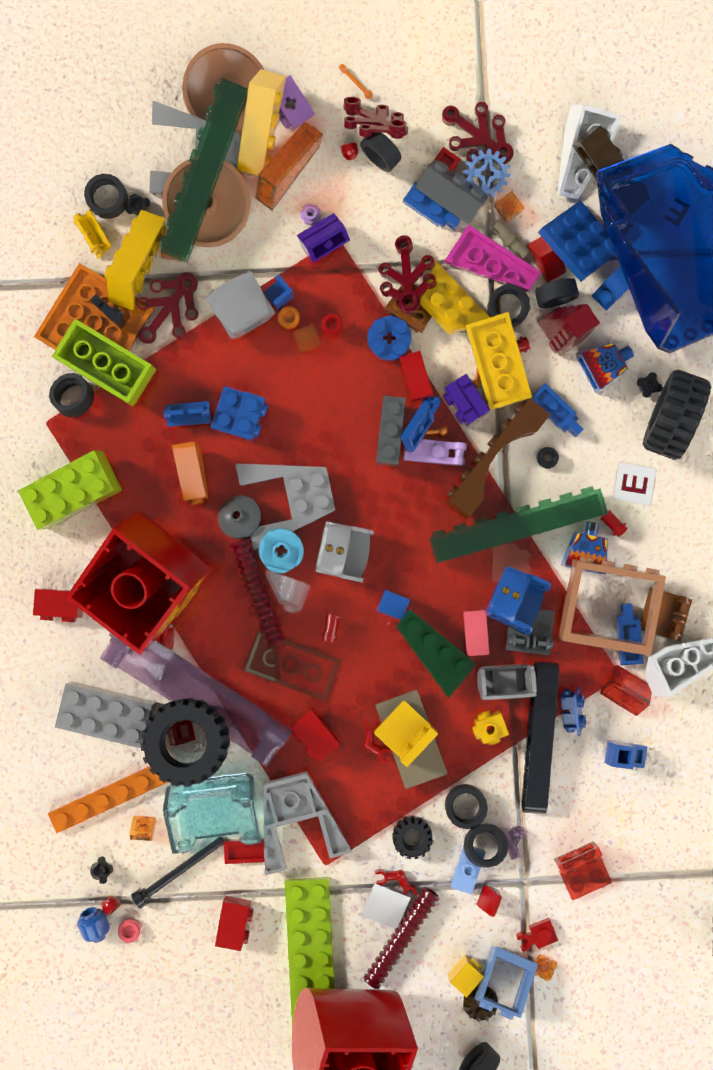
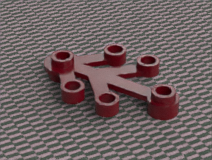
(395, 127)
(479, 136)
(407, 278)
(170, 304)

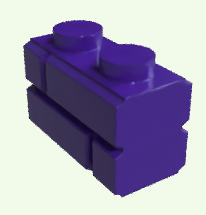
(323, 237)
(466, 400)

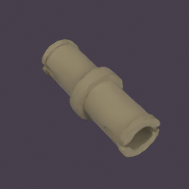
(510, 239)

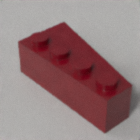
(568, 326)

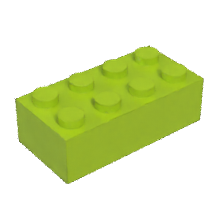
(104, 362)
(70, 490)

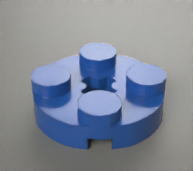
(398, 329)

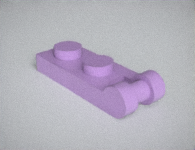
(437, 453)

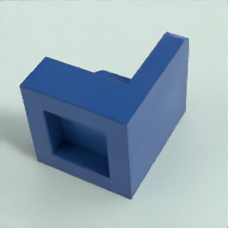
(279, 293)
(393, 604)

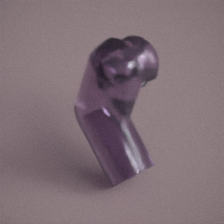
(514, 837)

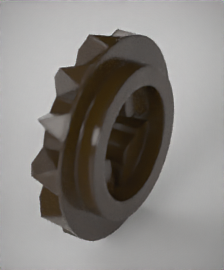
(479, 1014)

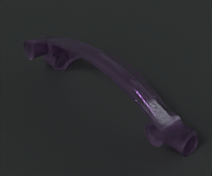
(179, 679)

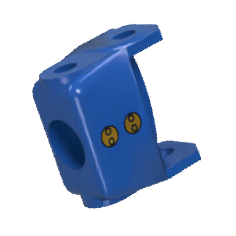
(517, 599)

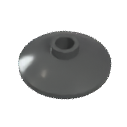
(247, 522)

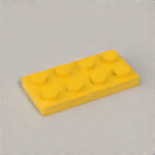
(498, 361)

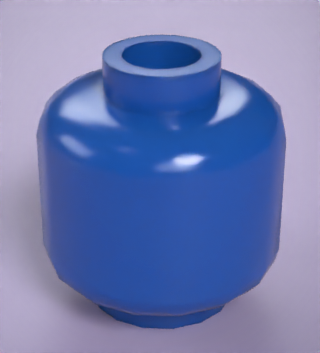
(93, 925)

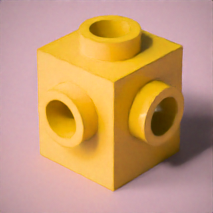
(497, 730)

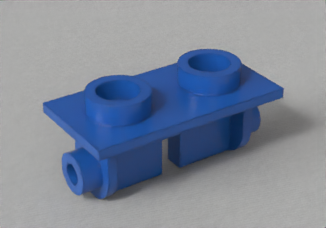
(187, 414)
(574, 702)

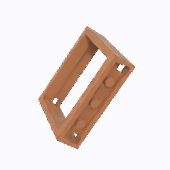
(628, 570)

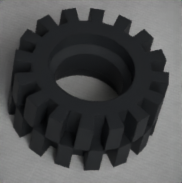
(412, 850)

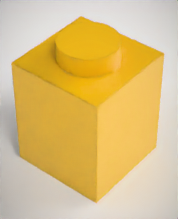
(466, 975)

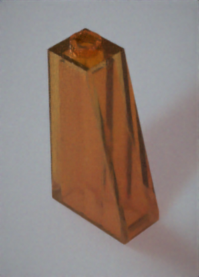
(287, 165)

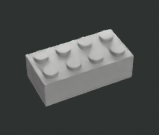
(104, 713)

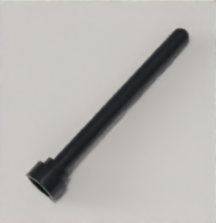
(142, 896)

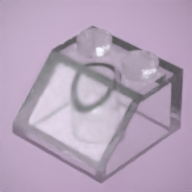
(289, 591)

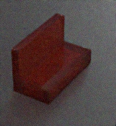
(627, 691)

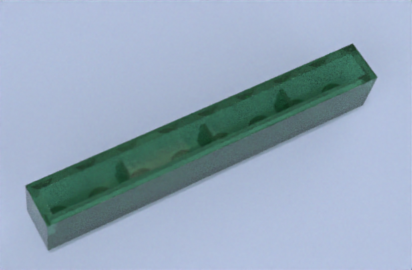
(204, 170)
(519, 525)

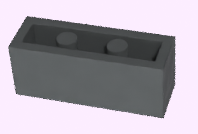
(452, 191)
(390, 431)

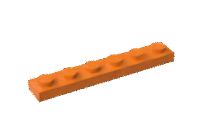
(104, 799)

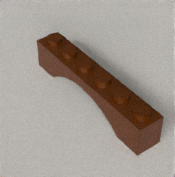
(470, 492)

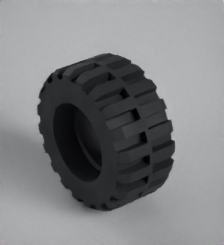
(677, 414)
(155, 747)

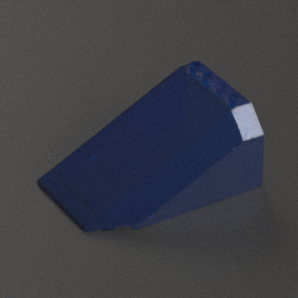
(663, 238)

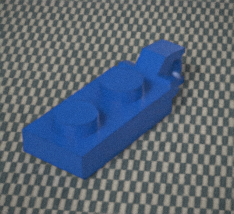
(430, 209)
(560, 412)
(420, 423)
(629, 629)

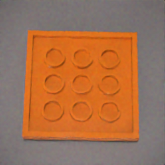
(76, 304)

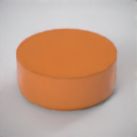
(288, 317)

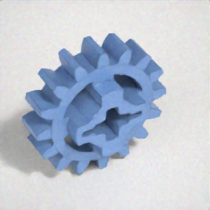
(496, 174)

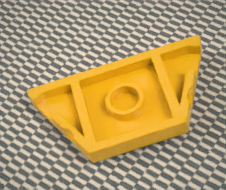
(450, 303)

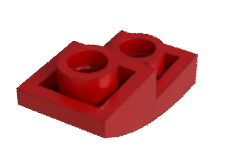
(416, 376)

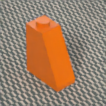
(191, 472)

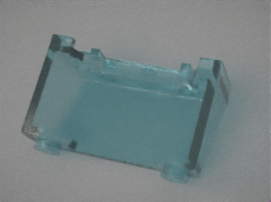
(212, 810)

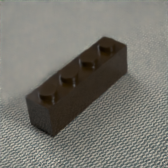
(598, 150)

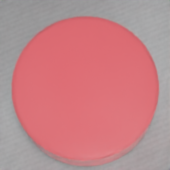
(129, 930)

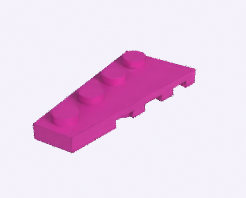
(489, 259)

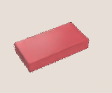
(476, 633)

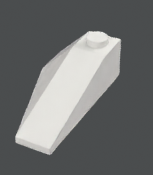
(573, 171)
(678, 666)

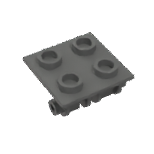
(539, 640)

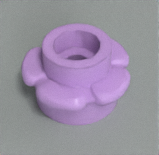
(310, 220)

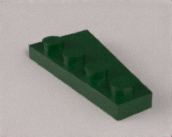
(437, 654)

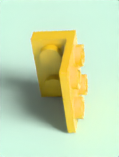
(406, 733)

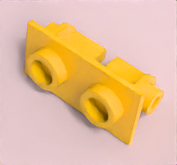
(93, 233)

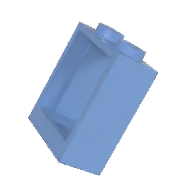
(524, 987)

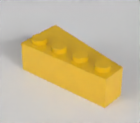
(260, 121)
(134, 259)

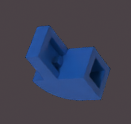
(611, 289)
(625, 755)

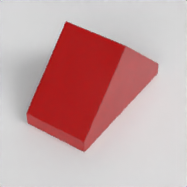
(546, 259)

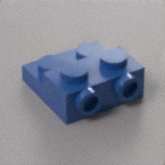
(239, 414)

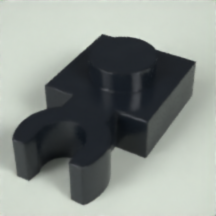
(113, 314)

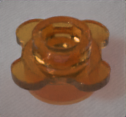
(547, 973)

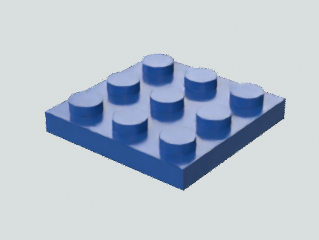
(579, 240)

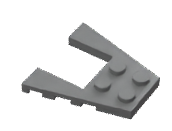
(169, 116)
(306, 490)
(291, 801)

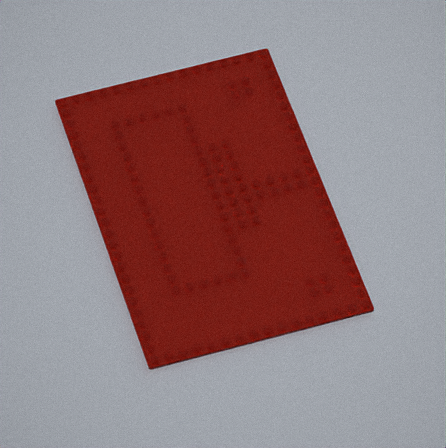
(327, 416)

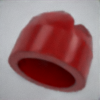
(349, 151)
(111, 906)

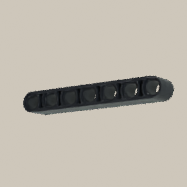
(540, 739)

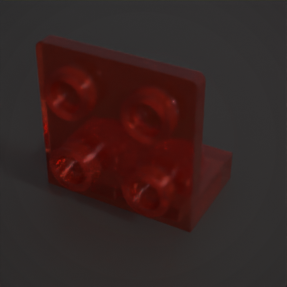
(583, 870)

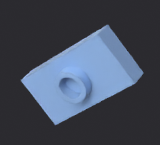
(466, 872)

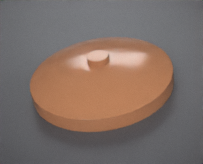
(208, 68)
(226, 211)

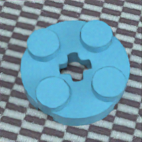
(270, 556)

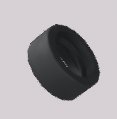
(381, 151)
(98, 181)
(514, 290)
(556, 293)
(64, 382)
(463, 823)
(501, 840)
(481, 1058)

